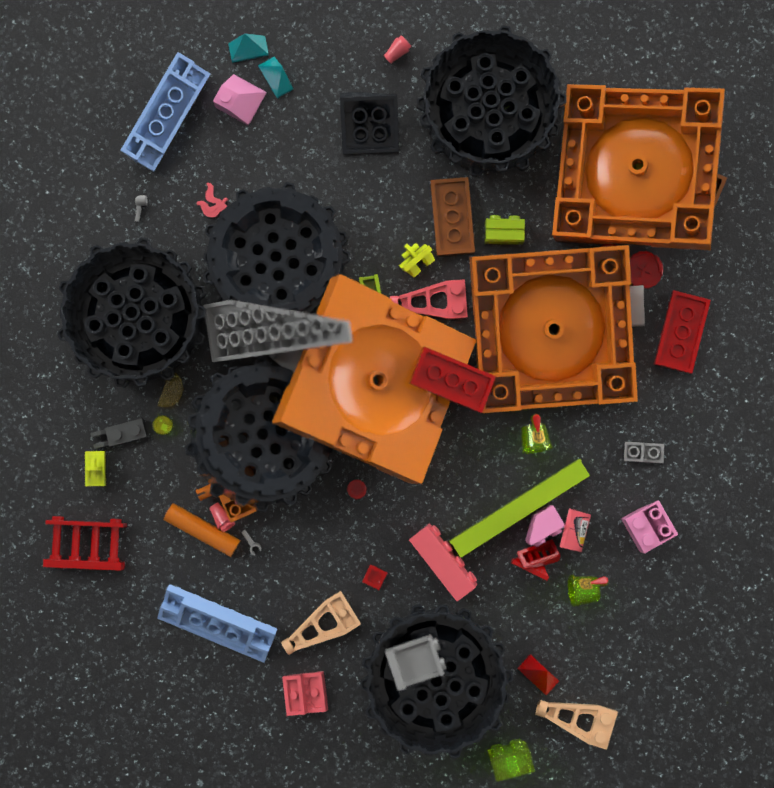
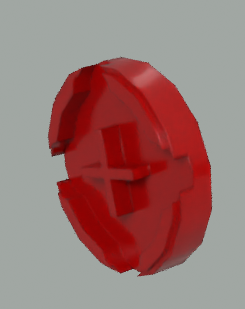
(645, 269)

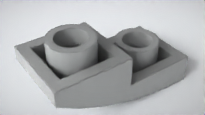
(637, 305)
(644, 452)

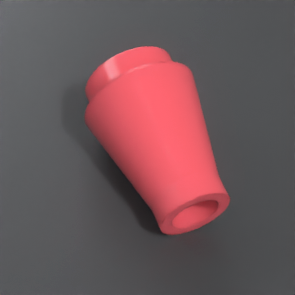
(397, 49)
(220, 517)

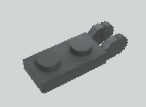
(121, 433)

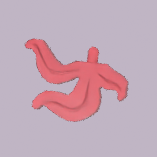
(214, 211)

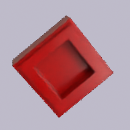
(374, 577)

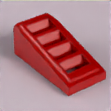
(547, 559)

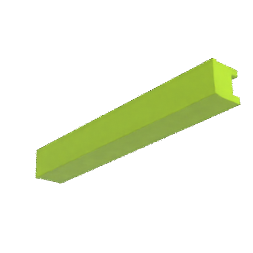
(519, 508)

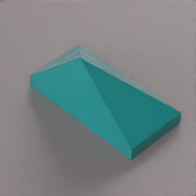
(248, 47)
(276, 77)

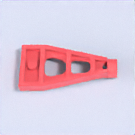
(456, 300)

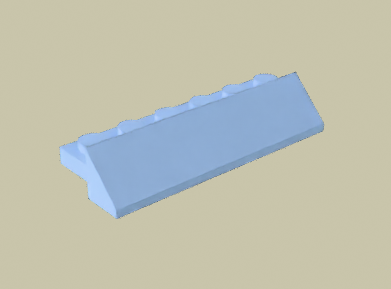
(165, 112)
(217, 623)

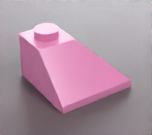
(239, 99)

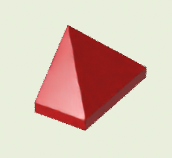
(538, 571)
(538, 674)

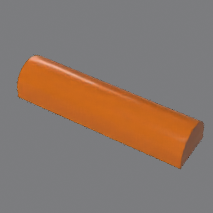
(201, 530)

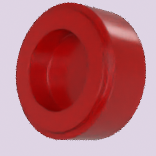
(356, 489)

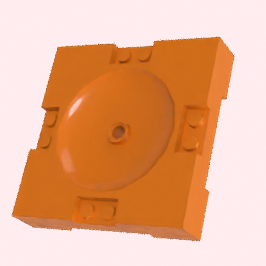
(664, 201)
(587, 300)
(335, 392)

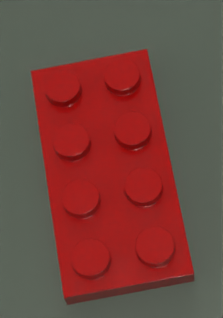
(682, 332)
(452, 379)

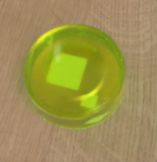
(162, 425)

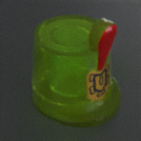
(535, 437)
(585, 589)

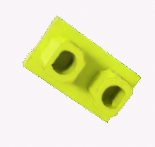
(423, 253)
(95, 468)

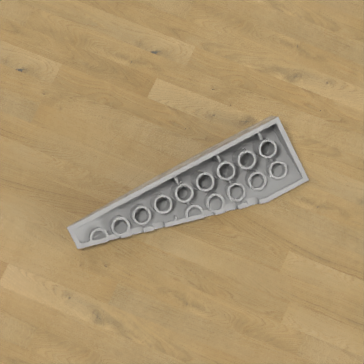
(254, 330)

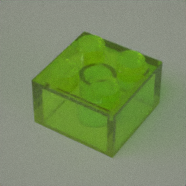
(510, 760)

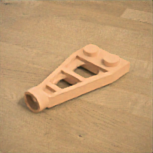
(342, 613)
(601, 727)

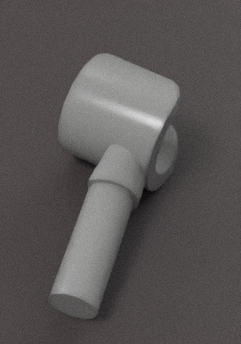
(140, 201)
(251, 542)

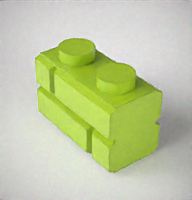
(504, 230)

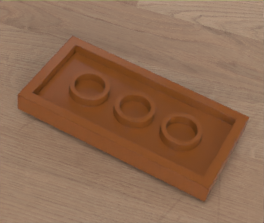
(452, 216)

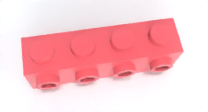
(443, 561)

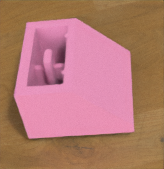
(542, 524)
(649, 526)

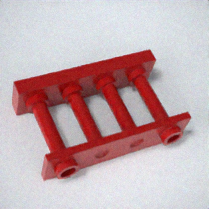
(75, 560)

